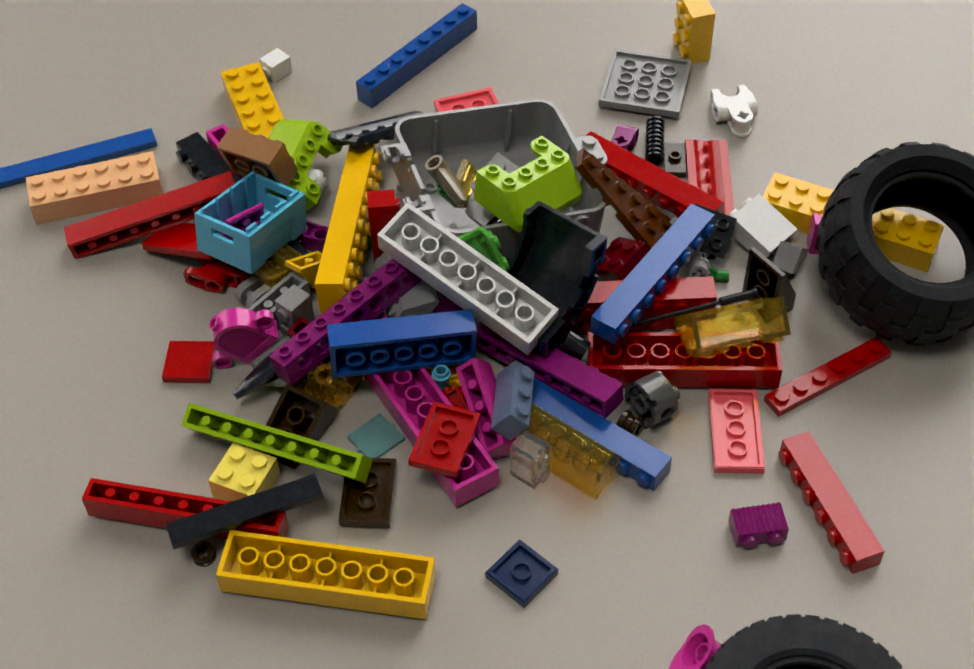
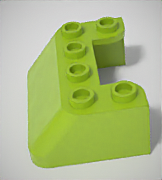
(303, 142)
(545, 179)

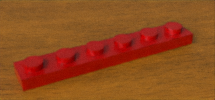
(827, 376)

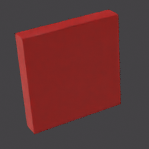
(189, 362)

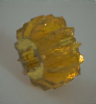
(322, 384)

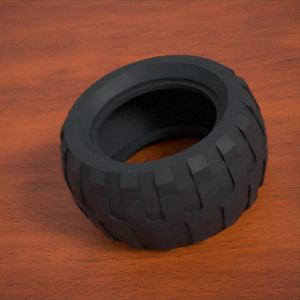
(858, 272)

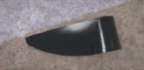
(575, 345)
(257, 378)

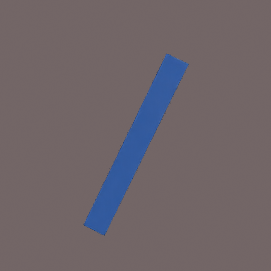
(78, 156)

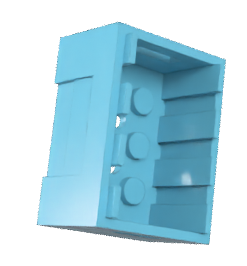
(249, 250)

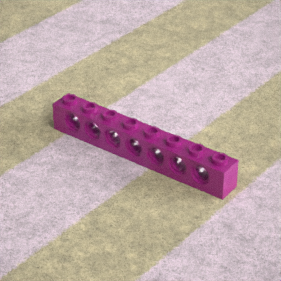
(362, 303)

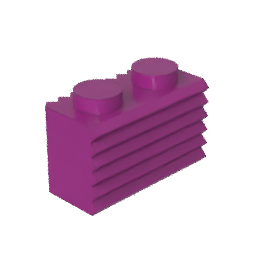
(758, 525)

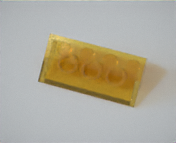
(573, 453)

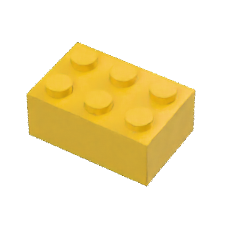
(694, 29)

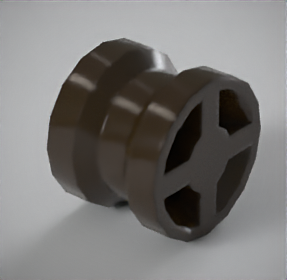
(630, 423)

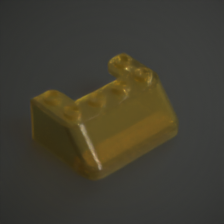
(732, 325)

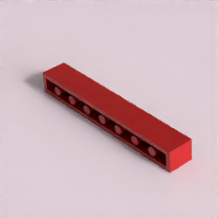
(653, 182)
(144, 216)
(160, 507)

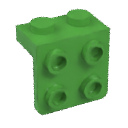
(487, 245)

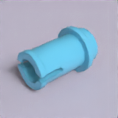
(441, 376)

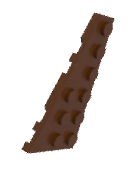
(632, 210)

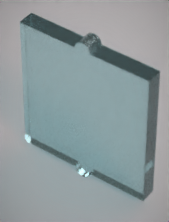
(376, 437)

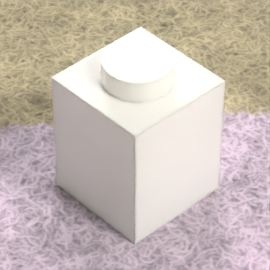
(276, 65)

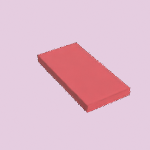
(736, 431)

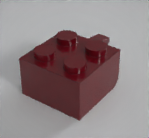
(621, 259)

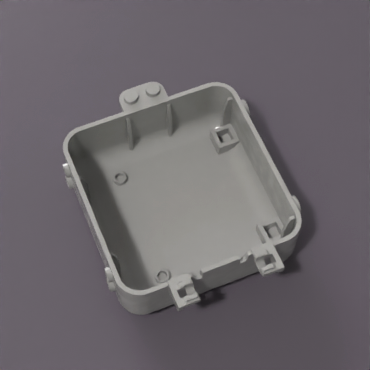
(478, 136)

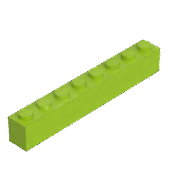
(277, 442)

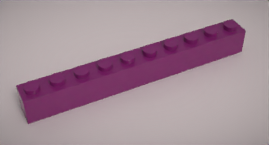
(558, 371)

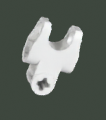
(735, 110)

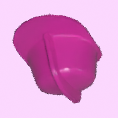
(696, 650)

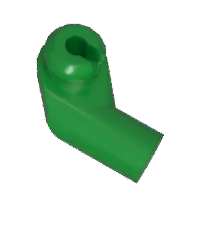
(719, 275)

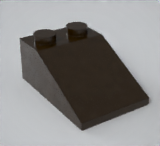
(767, 279)
(300, 415)

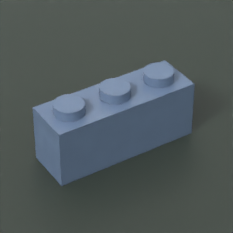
(512, 400)

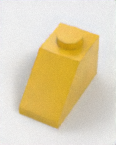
(305, 266)

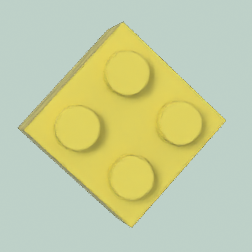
(243, 473)

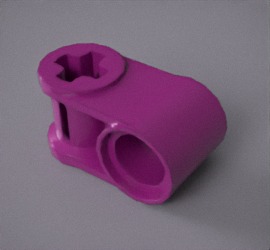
(625, 137)
(313, 237)

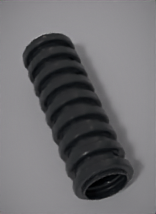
(655, 140)

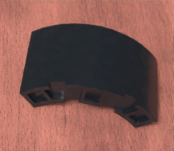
(558, 263)

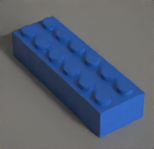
(401, 343)

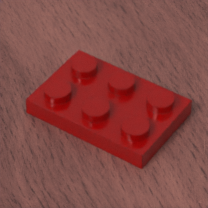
(444, 439)

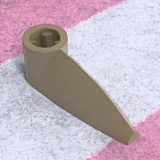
(445, 178)

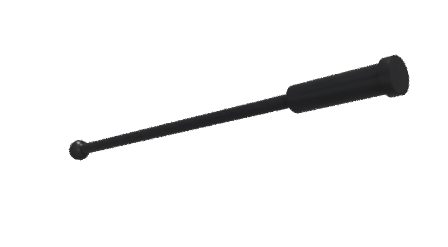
(722, 301)

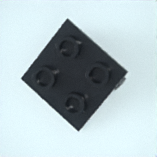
(717, 244)

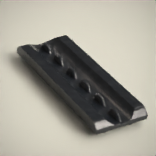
(368, 132)

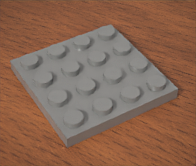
(645, 83)

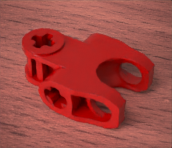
(215, 275)

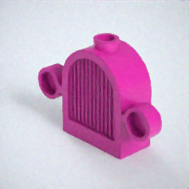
(241, 335)

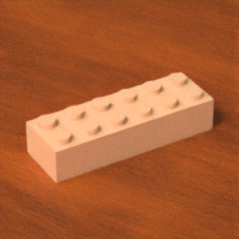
(93, 187)

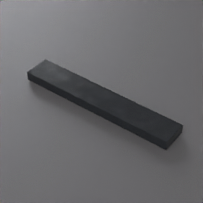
(244, 511)

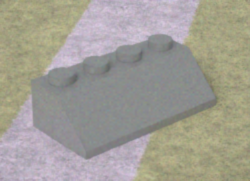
(418, 301)

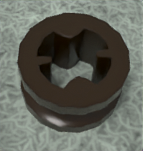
(205, 560)

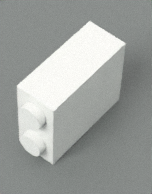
(761, 226)

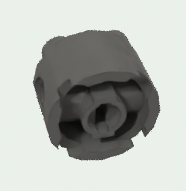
(652, 398)

